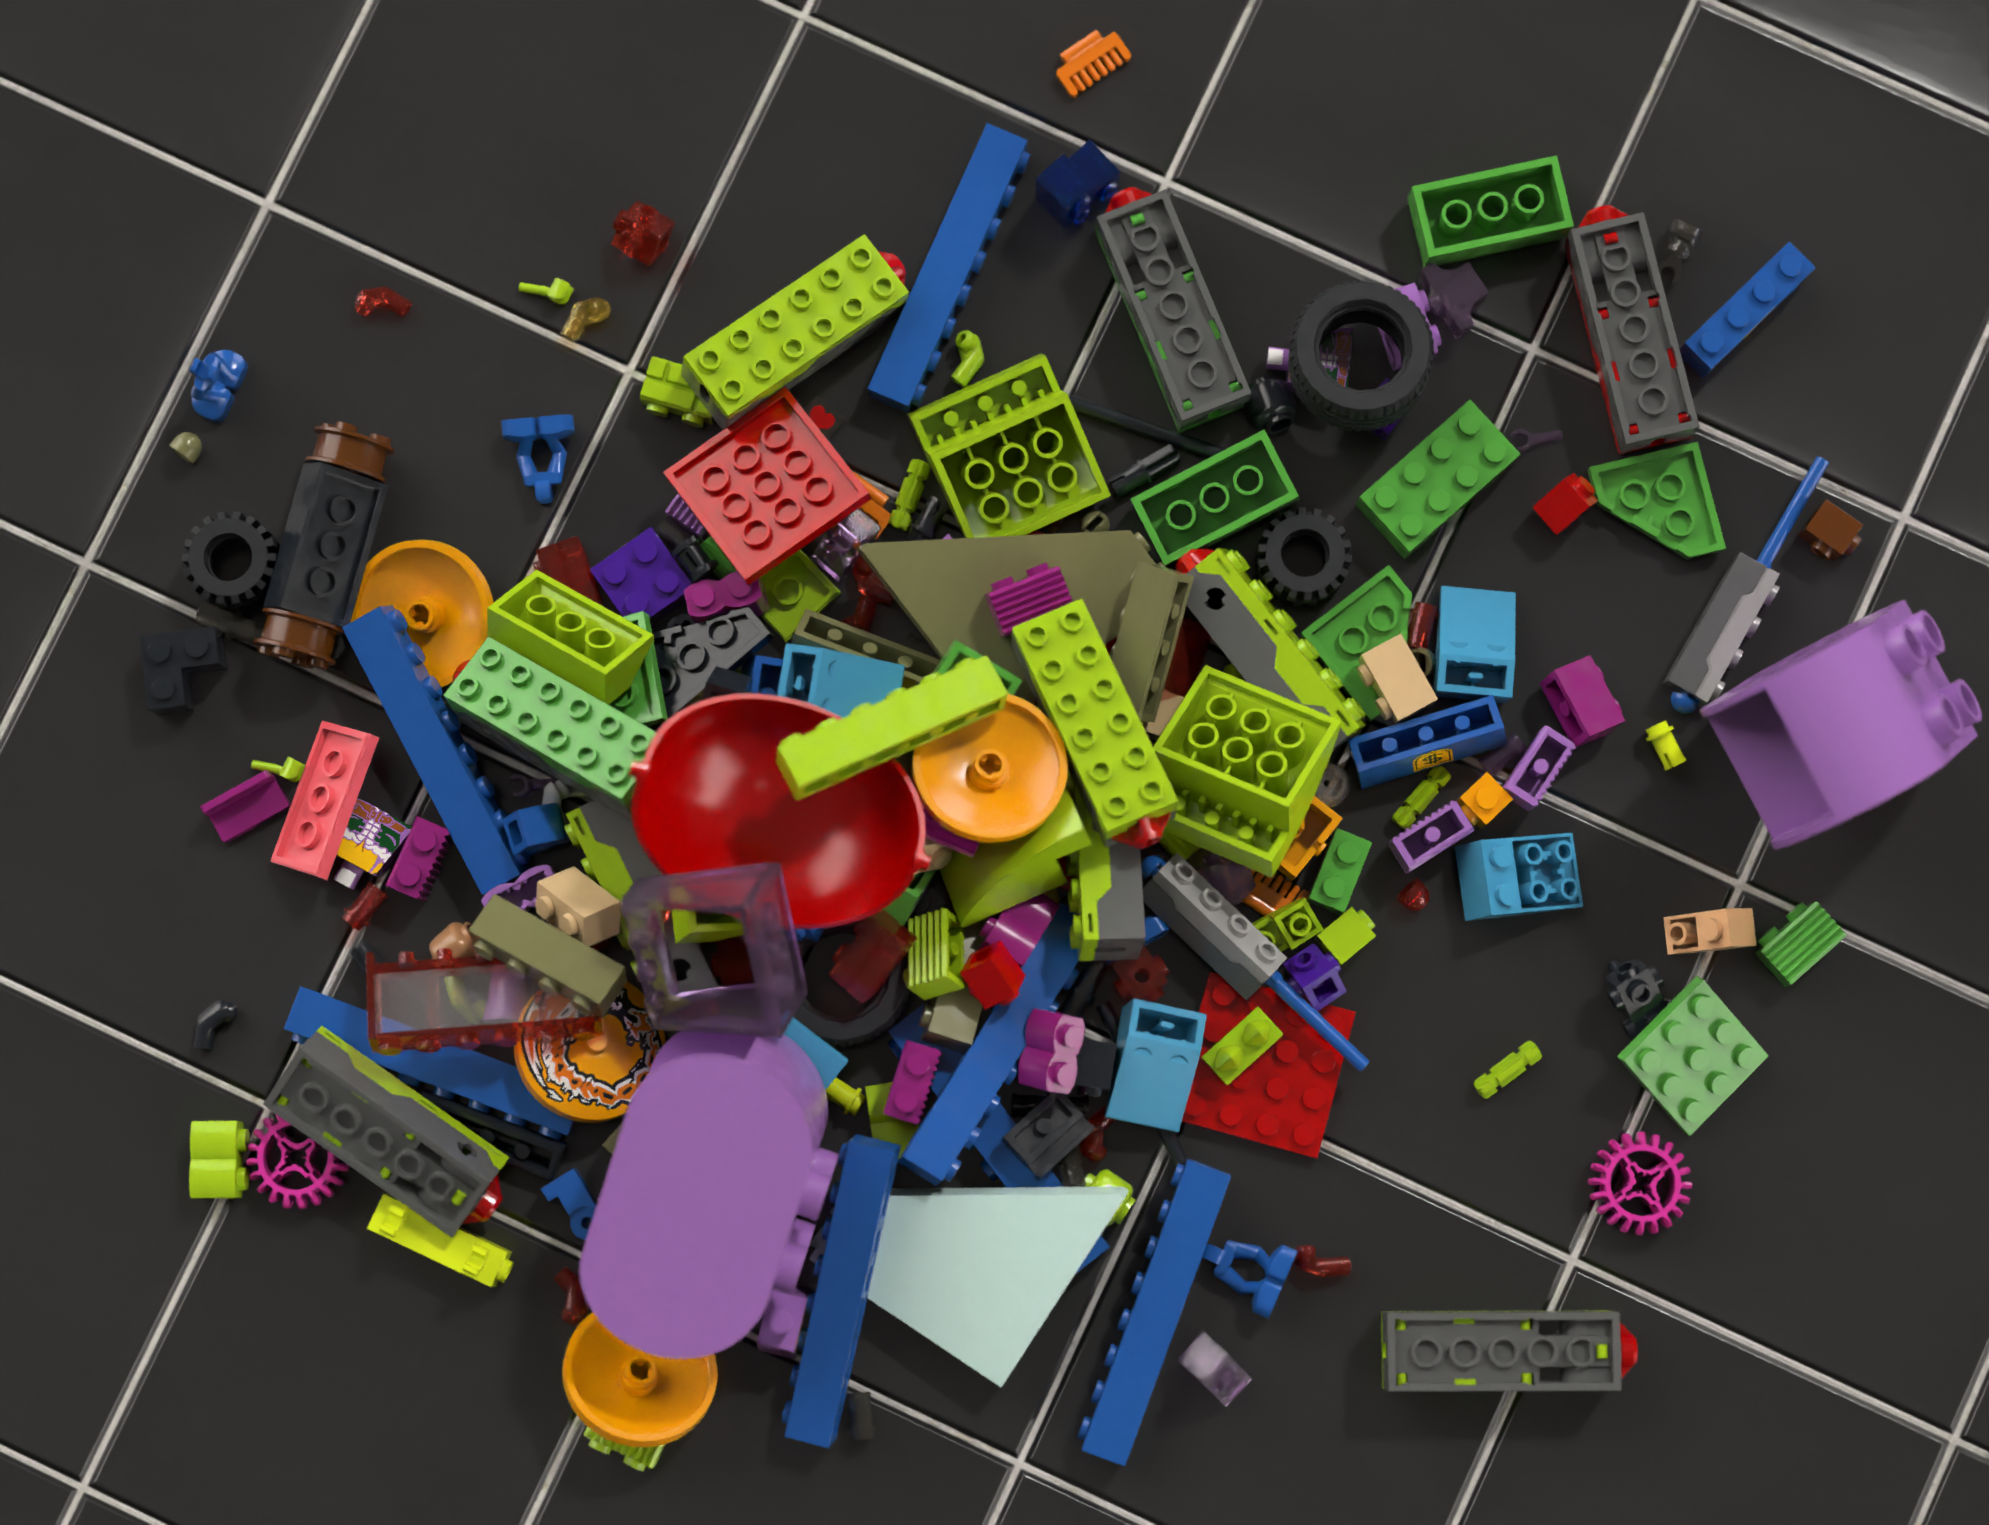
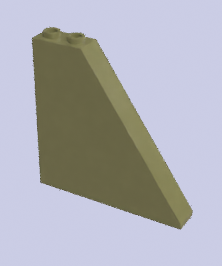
(946, 580)

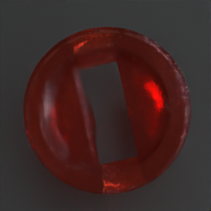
(1414, 895)

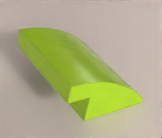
(1009, 452)
(1243, 768)
(1014, 869)

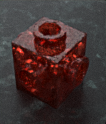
(642, 232)
(1151, 966)

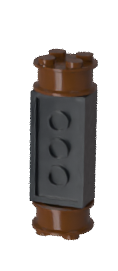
(325, 546)

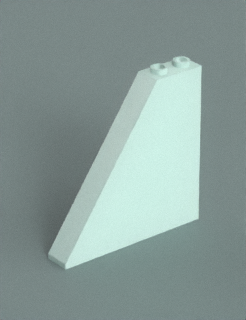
(983, 1263)

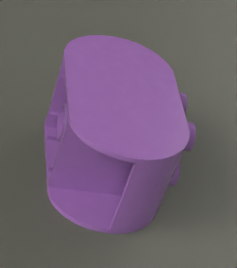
(1844, 723)
(708, 1193)

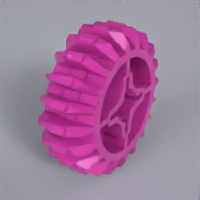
(283, 1169)
(1651, 1198)

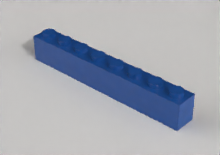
(948, 268)
(436, 746)
(991, 1058)
(450, 1069)
(998, 1158)
(841, 1290)
(1155, 1311)

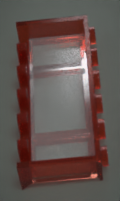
(463, 1005)

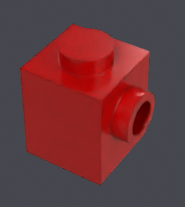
(1566, 502)
(993, 975)

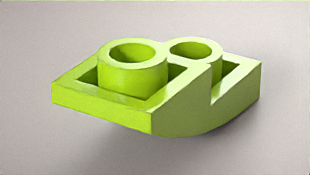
(1289, 925)

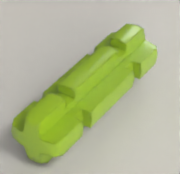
(909, 494)
(1421, 797)
(1507, 1069)

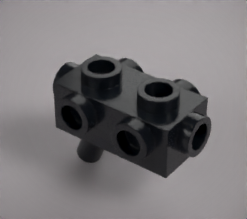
(1635, 994)

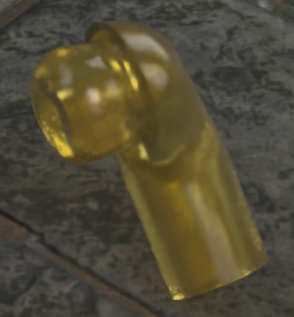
(585, 313)

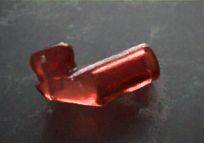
(381, 297)
(868, 583)
(1092, 1145)
(1321, 1267)

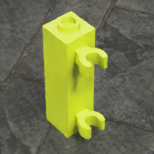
(463, 1252)

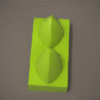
(1242, 1046)

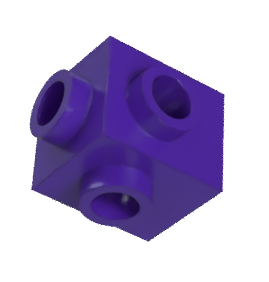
(1315, 976)

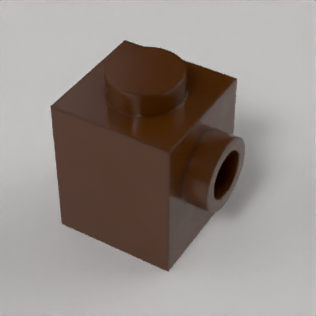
(1831, 532)

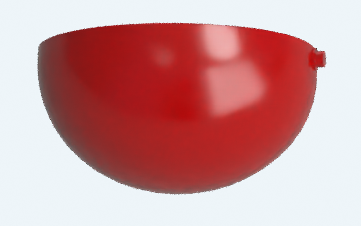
(720, 801)

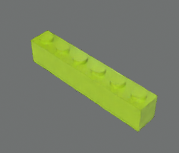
(890, 727)

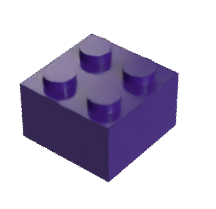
(643, 578)

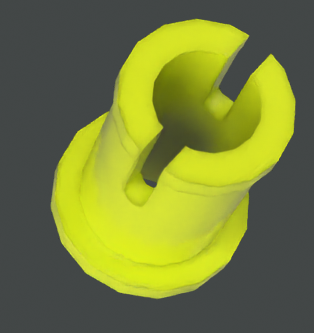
(1665, 745)
(845, 1096)

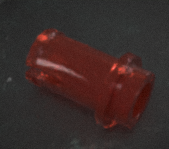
(1422, 625)
(364, 907)

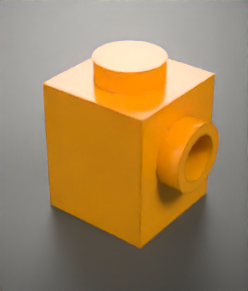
(1483, 800)

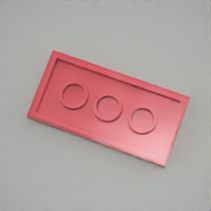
(324, 799)

